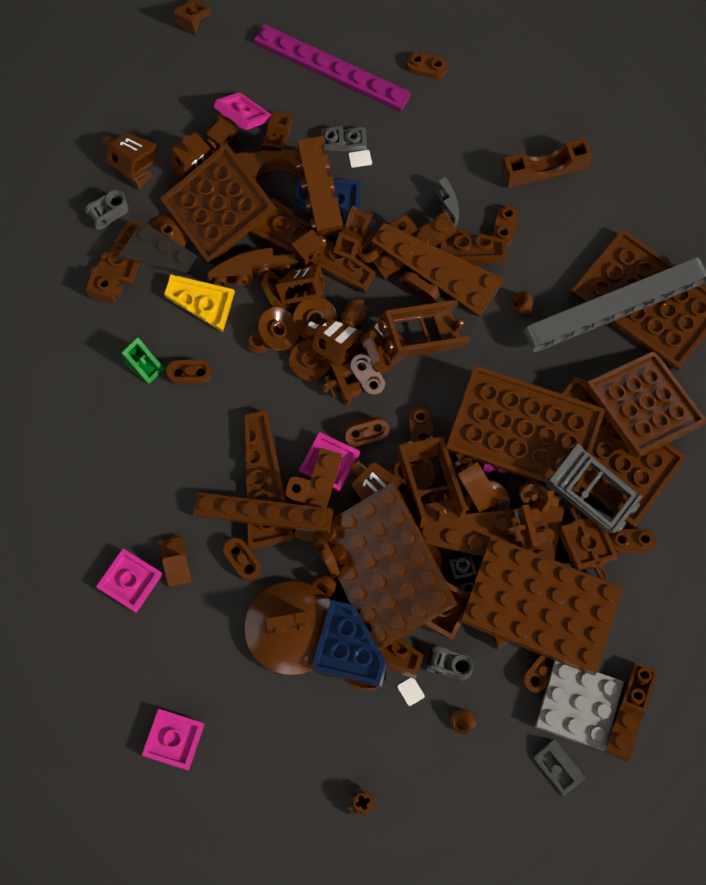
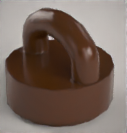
(523, 303)
(325, 584)
(463, 721)

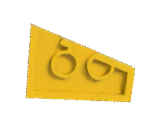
(201, 299)

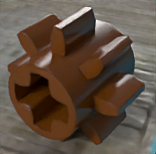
(365, 796)

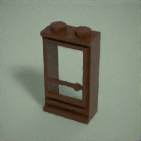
(444, 321)
(440, 511)

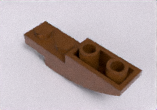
(242, 267)
(631, 711)

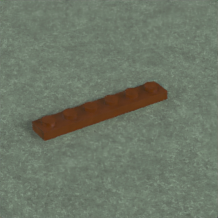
(263, 512)

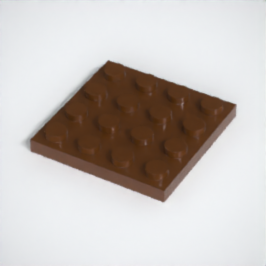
(218, 203)
(645, 404)

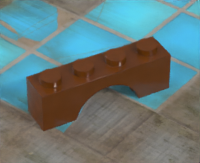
(570, 158)
(265, 161)

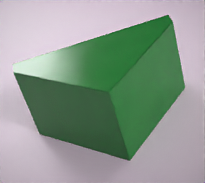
(141, 360)

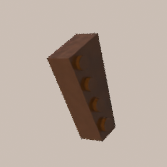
(319, 187)

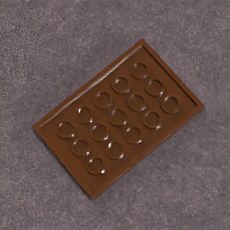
(668, 327)
(521, 425)
(644, 475)
(387, 567)
(542, 605)

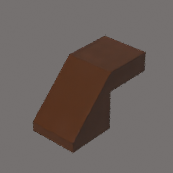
(353, 234)

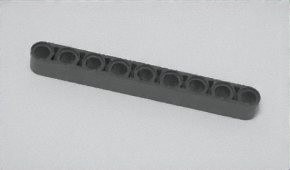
(615, 305)

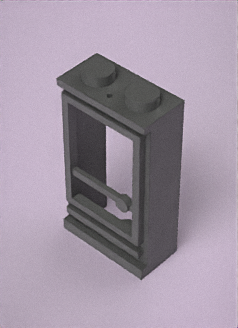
(570, 471)

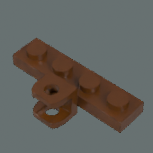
(432, 233)
(317, 489)

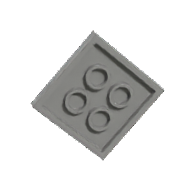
(579, 705)

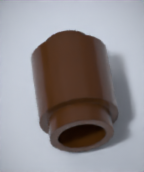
(354, 313)

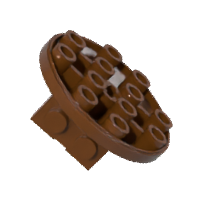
(286, 627)

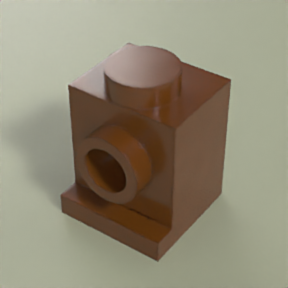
(220, 133)
(308, 247)
(104, 294)

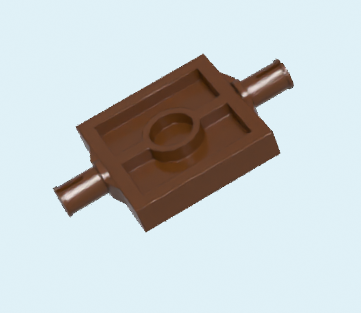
(587, 544)

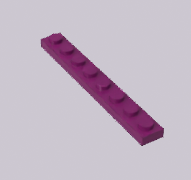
(332, 68)

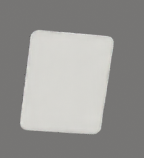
(360, 158)
(411, 691)

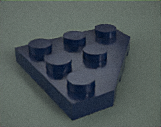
(347, 195)
(348, 647)

